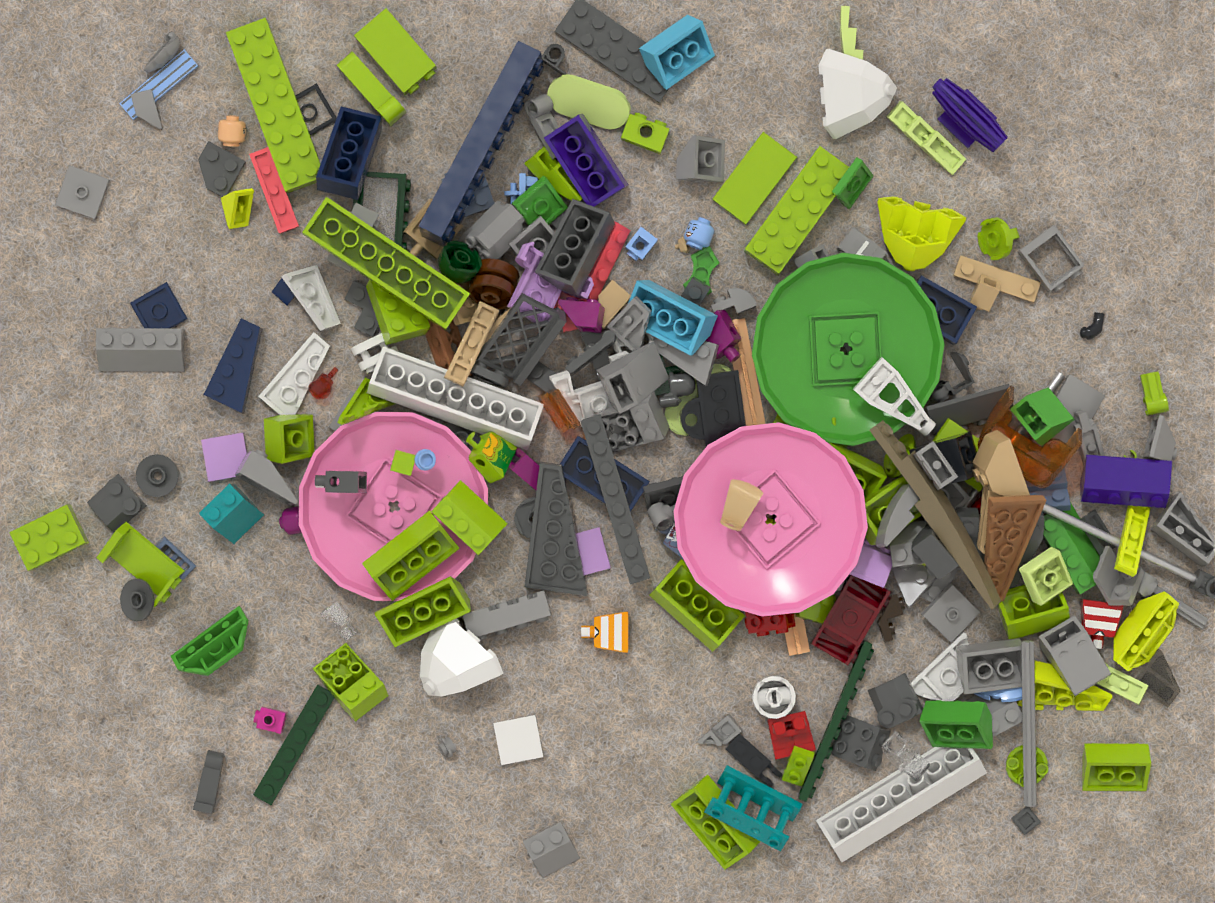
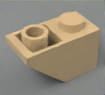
(614, 300)

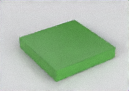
(852, 183)
(541, 201)

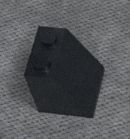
(959, 453)

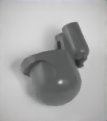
(680, 386)

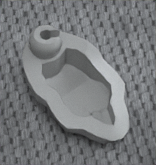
(165, 53)

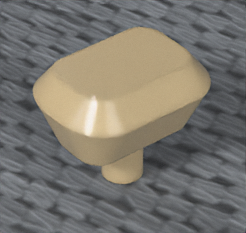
(682, 245)

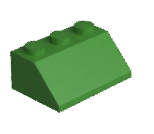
(957, 724)

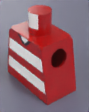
(1100, 620)

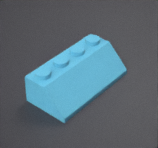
(674, 317)

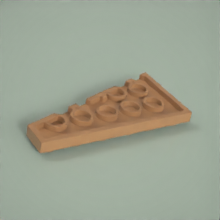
(1008, 534)

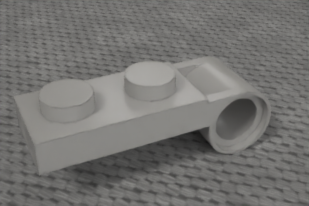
(539, 111)

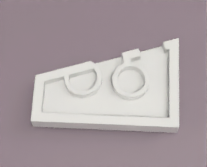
(313, 295)

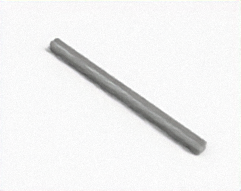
(1029, 726)

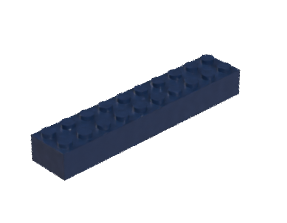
(481, 144)

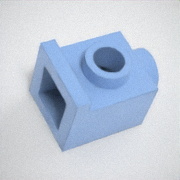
(644, 237)

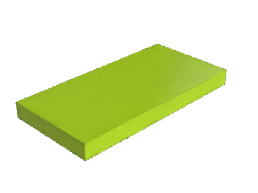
(754, 178)

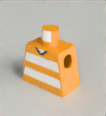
(608, 631)

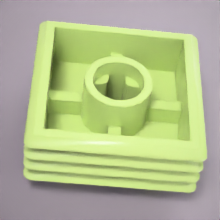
(1046, 576)

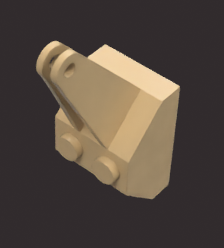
(998, 473)

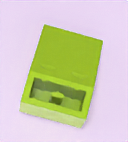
(351, 682)

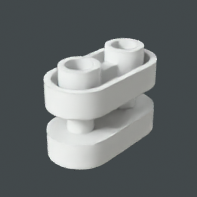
(369, 363)

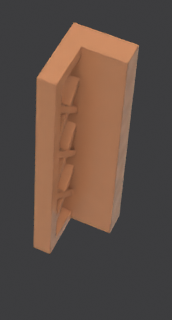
(440, 343)

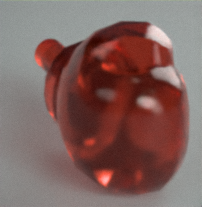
(322, 385)

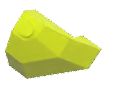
(916, 232)

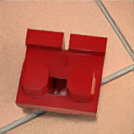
(785, 740)

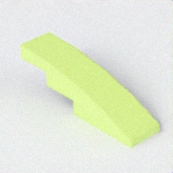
(848, 35)
(926, 137)

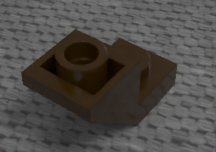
(892, 610)

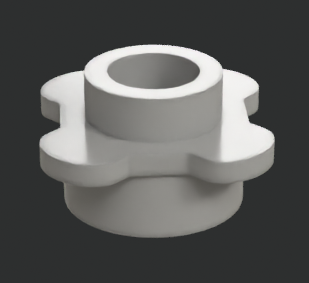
(446, 747)

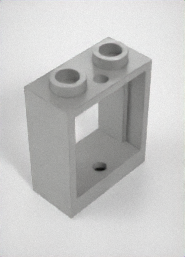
(1072, 273)

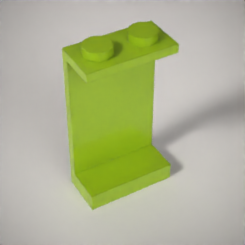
(396, 52)
(143, 561)

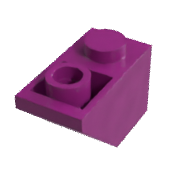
(585, 315)

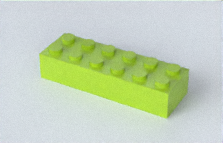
(797, 211)

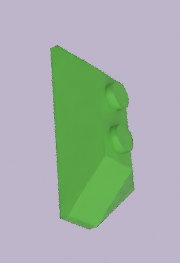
(214, 645)

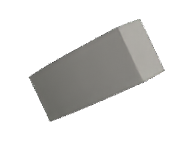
(896, 515)

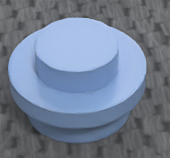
(425, 459)

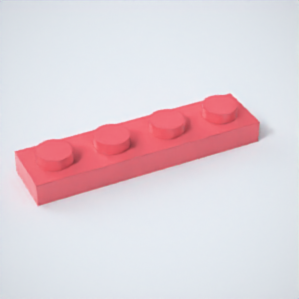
(274, 191)
(607, 259)

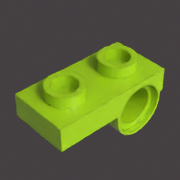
(798, 766)

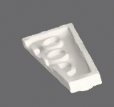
(292, 381)

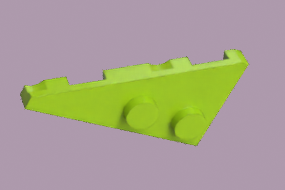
(362, 404)

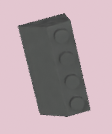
(575, 246)
(966, 409)

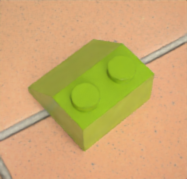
(289, 437)

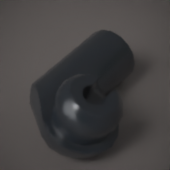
(1095, 328)

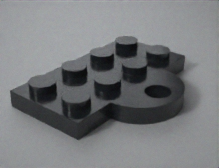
(717, 408)

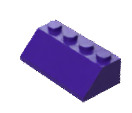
(586, 161)
(1126, 481)

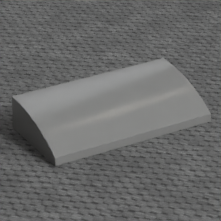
(1076, 396)

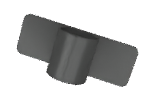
(554, 63)

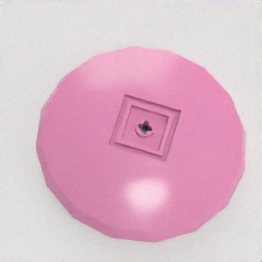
(816, 526)
(351, 527)

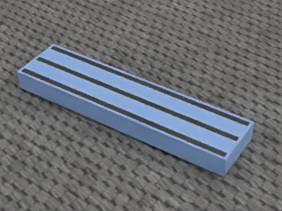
(163, 80)

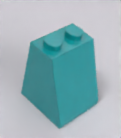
(231, 513)

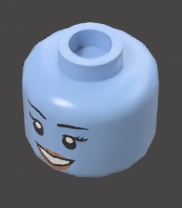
(699, 233)

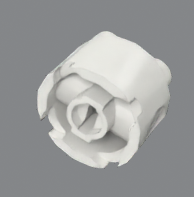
(773, 696)

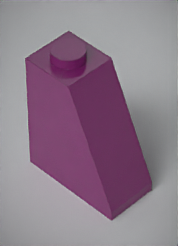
(525, 468)

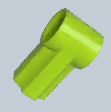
(1154, 397)

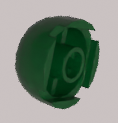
(459, 262)

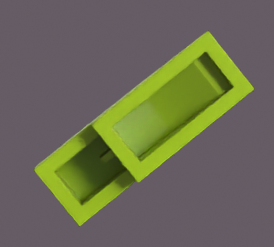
(543, 165)

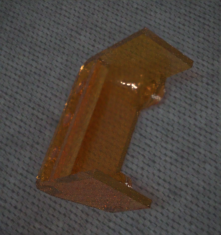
(1037, 463)

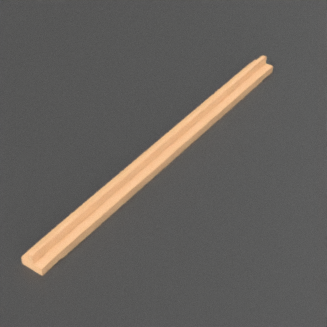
(753, 411)

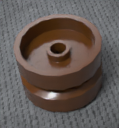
(494, 283)

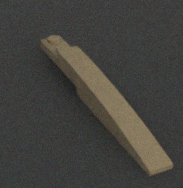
(939, 514)

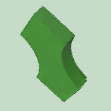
(703, 263)

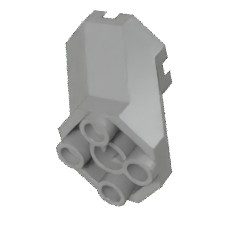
(494, 231)

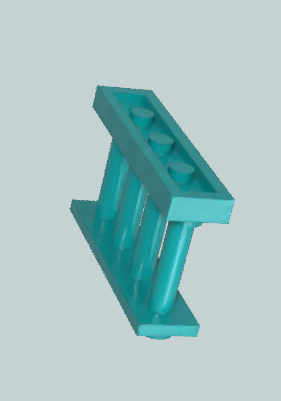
(760, 794)

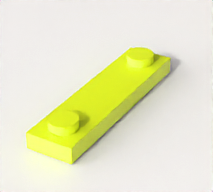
(1132, 539)

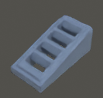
(163, 542)

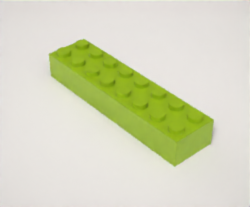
(275, 104)
(385, 263)

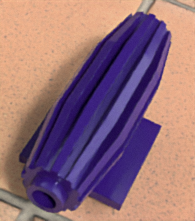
(967, 116)

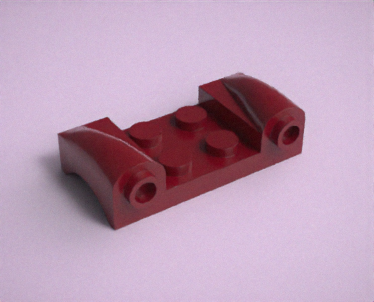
(850, 619)

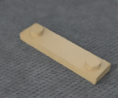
(1010, 282)
(471, 344)

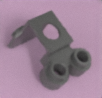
(944, 388)

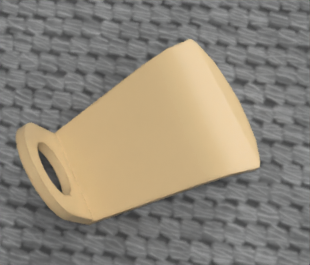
(739, 504)

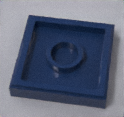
(159, 308)

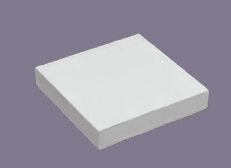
(518, 739)

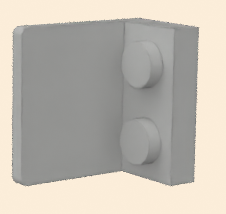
(1115, 585)

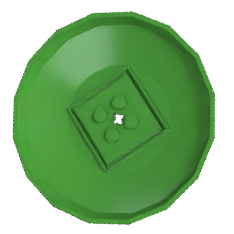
(838, 303)

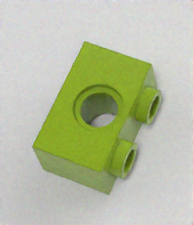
(653, 143)

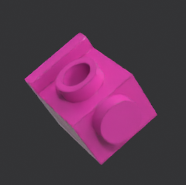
(278, 719)

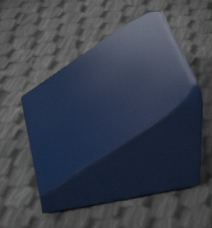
(283, 292)

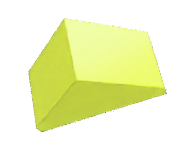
(237, 207)

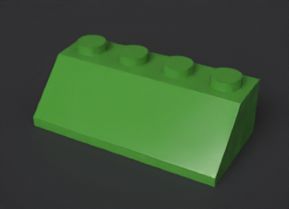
(1075, 548)

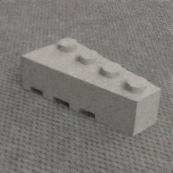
(508, 614)

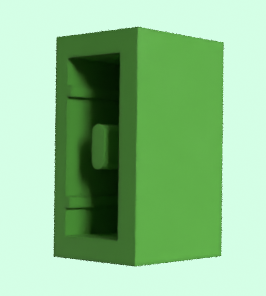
(1042, 415)

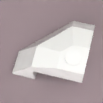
(852, 92)
(455, 661)

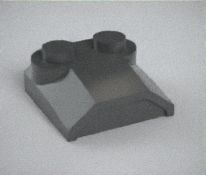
(116, 503)
(895, 701)

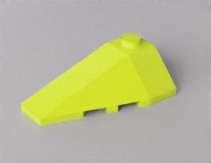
(1052, 690)

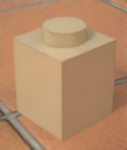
(985, 292)

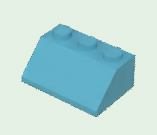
(677, 51)

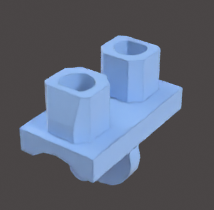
(524, 183)

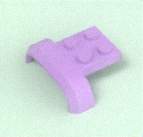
(536, 286)

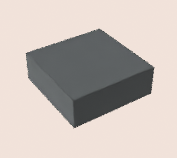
(1026, 820)

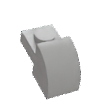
(739, 299)

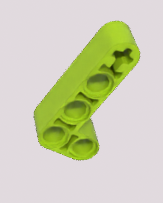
(371, 88)

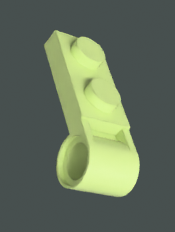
(1124, 686)

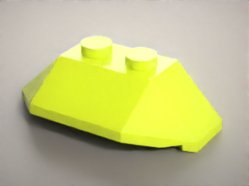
(1144, 630)

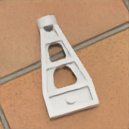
(875, 382)

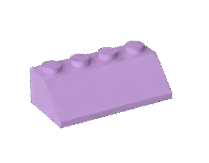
(873, 564)

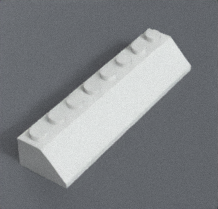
(473, 406)
(898, 800)

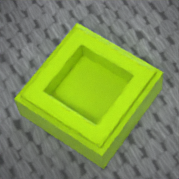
(403, 463)

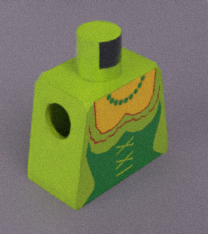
(490, 455)

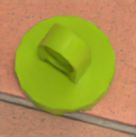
(996, 238)

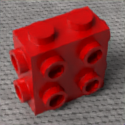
(763, 624)

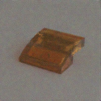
(559, 410)

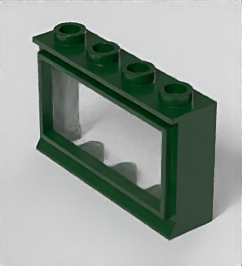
(387, 196)

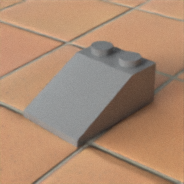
(263, 475)

